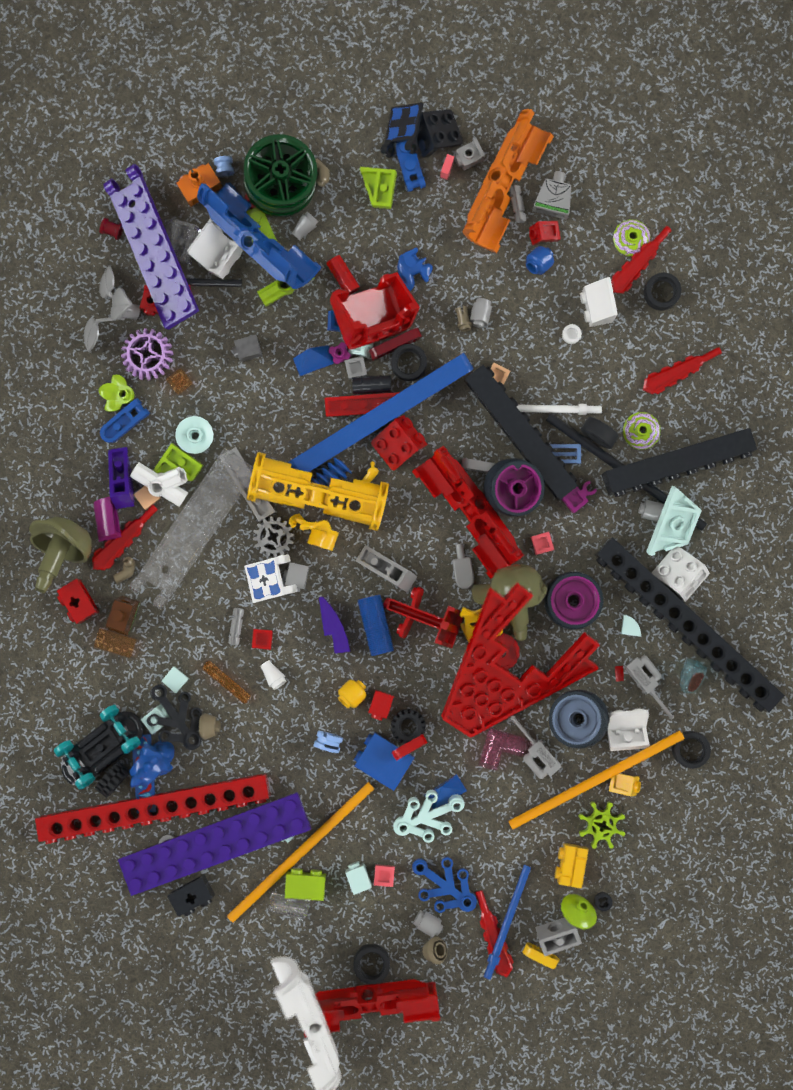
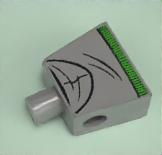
(554, 197)

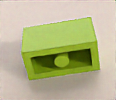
(305, 885)

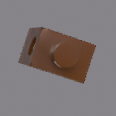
(122, 615)

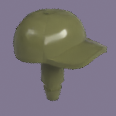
(54, 539)
(503, 581)

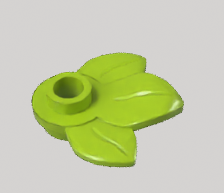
(113, 393)

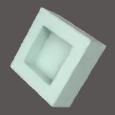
(175, 679)

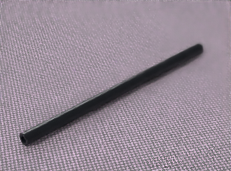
(607, 458)

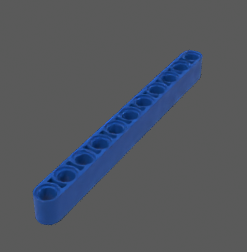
(382, 414)

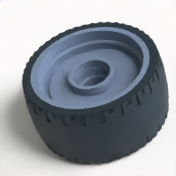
(564, 724)

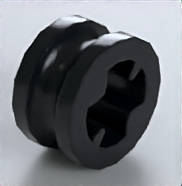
(597, 903)

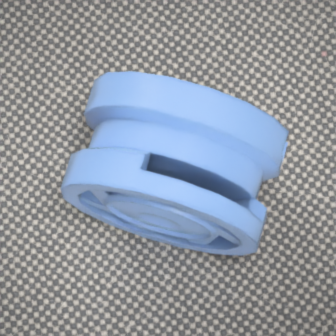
(328, 739)

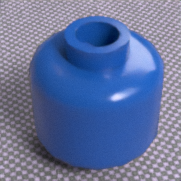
(539, 260)

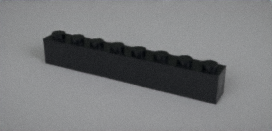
(520, 432)
(678, 462)

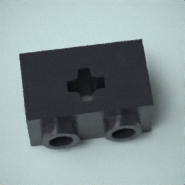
(198, 887)

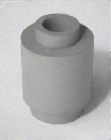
(481, 312)
(650, 510)
(428, 923)

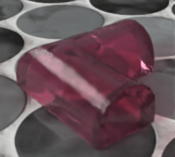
(499, 742)

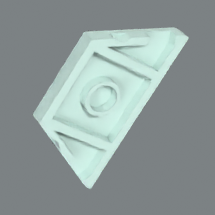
(675, 523)

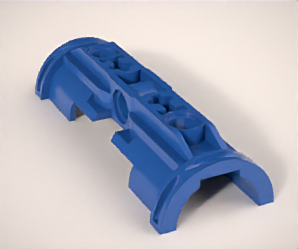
(229, 212)

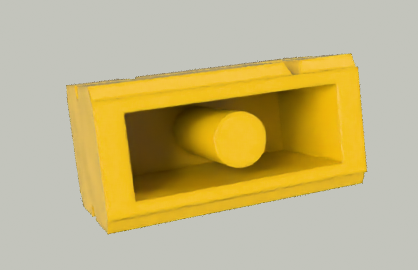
(571, 865)

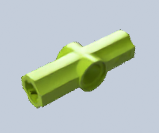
(274, 292)

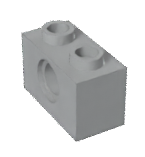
(557, 936)

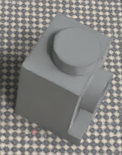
(469, 161)

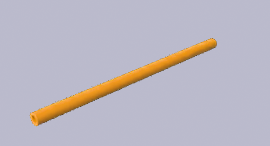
(596, 779)
(300, 852)

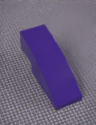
(333, 626)

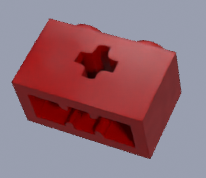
(86, 607)

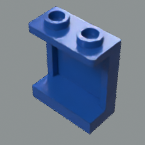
(380, 763)

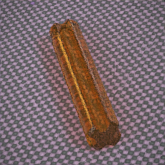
(226, 682)

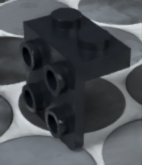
(437, 131)

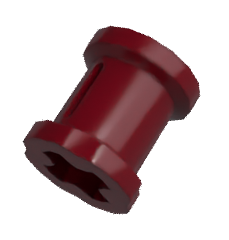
(111, 228)

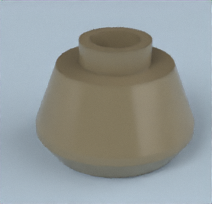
(208, 726)
(435, 950)

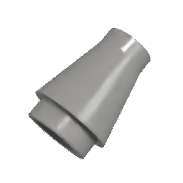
(304, 226)

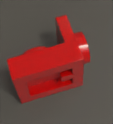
(544, 232)

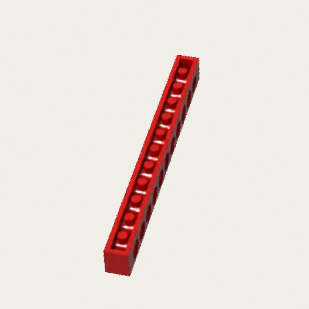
(46, 824)

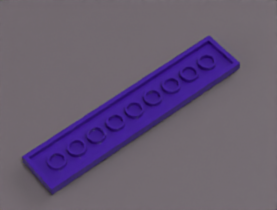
(214, 844)

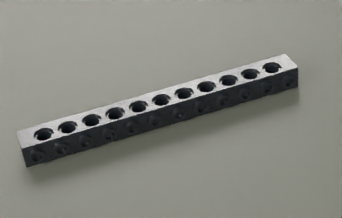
(770, 695)

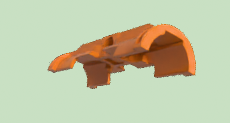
(485, 219)

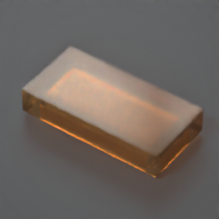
(115, 643)

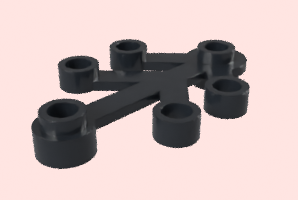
(177, 719)

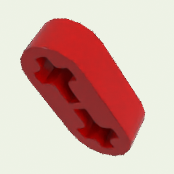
(409, 747)

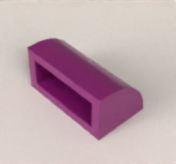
(106, 519)

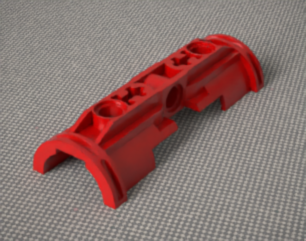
(447, 477)
(411, 997)

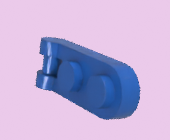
(410, 167)
(123, 422)

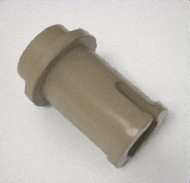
(463, 319)

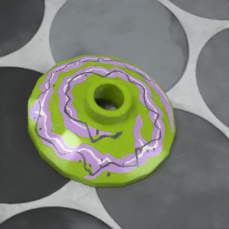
(622, 237)
(632, 432)

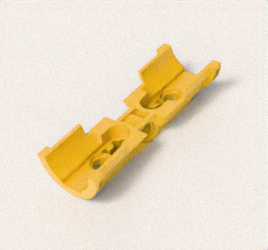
(269, 471)

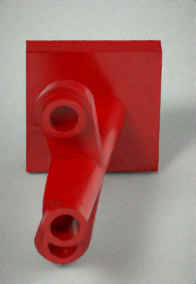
(448, 626)

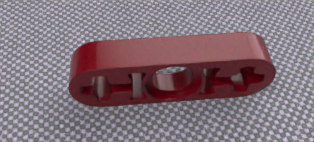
(389, 346)

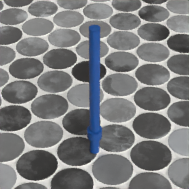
(494, 958)

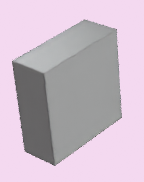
(355, 367)

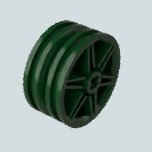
(258, 191)

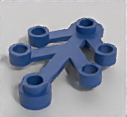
(447, 887)

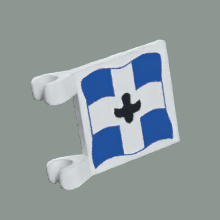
(266, 580)

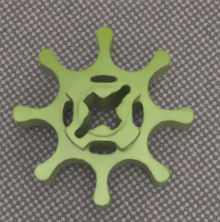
(598, 833)

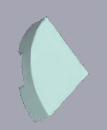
(630, 626)

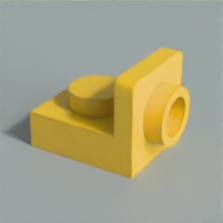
(625, 784)

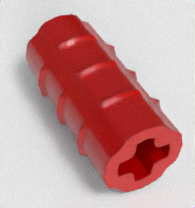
(343, 275)

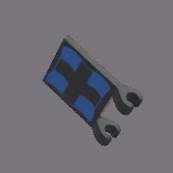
(403, 127)

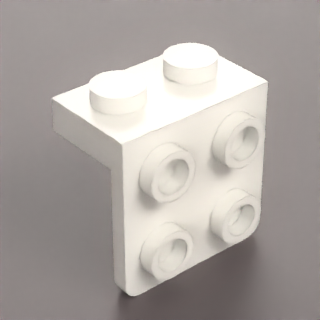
(214, 251)
(628, 730)

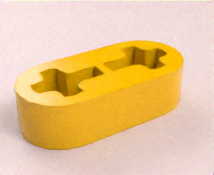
(536, 953)

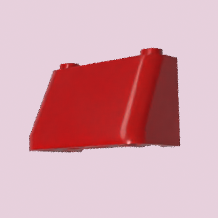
(374, 312)

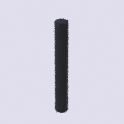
(214, 282)

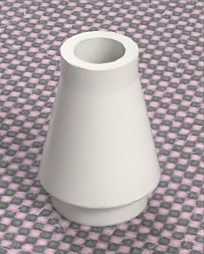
(273, 676)

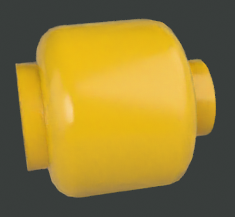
(352, 693)

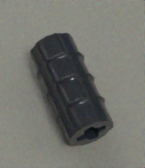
(371, 384)

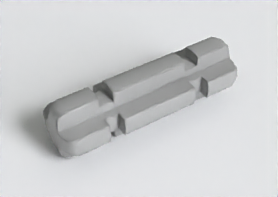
(517, 203)
(236, 625)

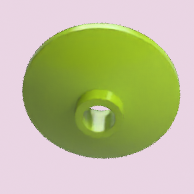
(578, 911)

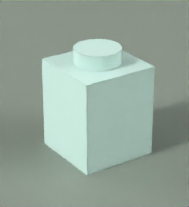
(358, 877)

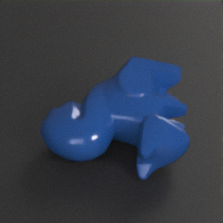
(410, 265)

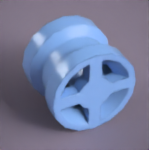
(223, 166)

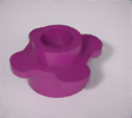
(344, 354)

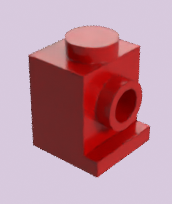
(149, 309)

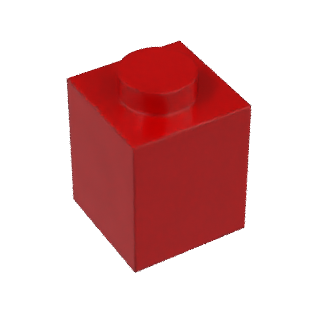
(380, 705)

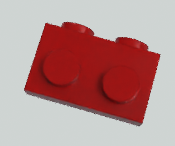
(398, 442)

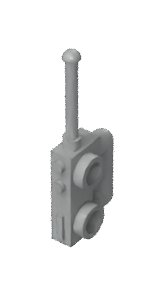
(644, 682)
(537, 748)

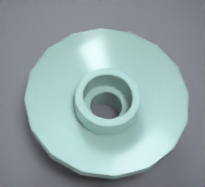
(187, 428)

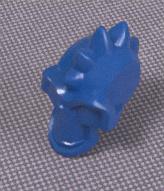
(152, 763)

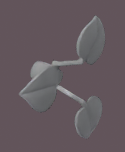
(121, 309)

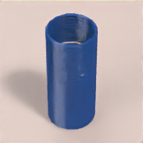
(375, 619)

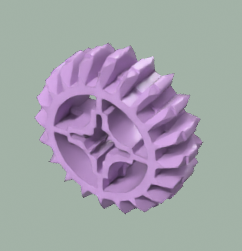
(148, 346)

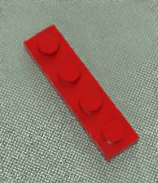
(354, 404)

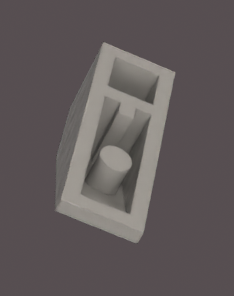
(386, 568)

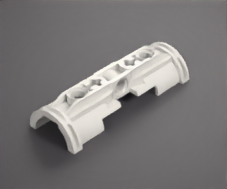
(298, 998)

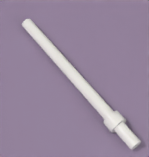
(581, 409)

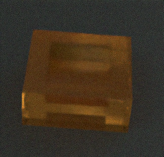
(179, 381)

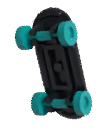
(101, 747)

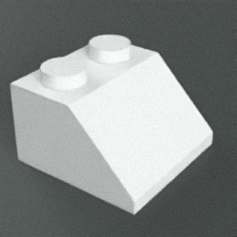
(599, 302)

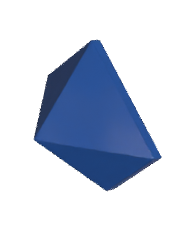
(313, 359)
(446, 790)

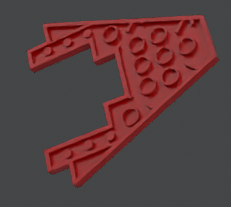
(488, 692)

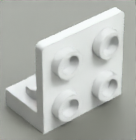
(681, 572)

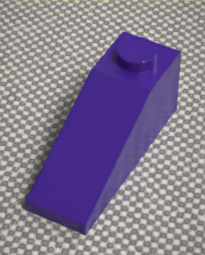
(119, 478)

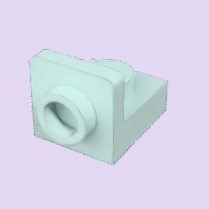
(161, 712)

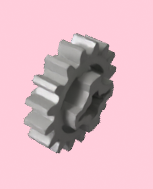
(281, 532)

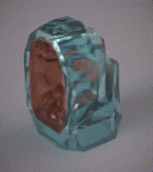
(692, 676)

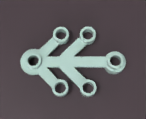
(426, 817)

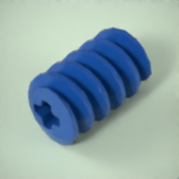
(335, 471)

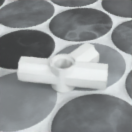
(162, 484)

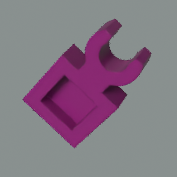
(577, 497)

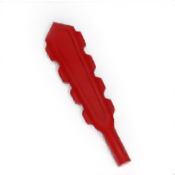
(631, 270)
(668, 376)
(114, 548)
(489, 924)

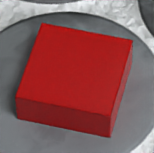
(262, 639)

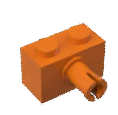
(190, 183)

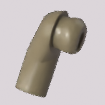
(323, 174)
(127, 571)

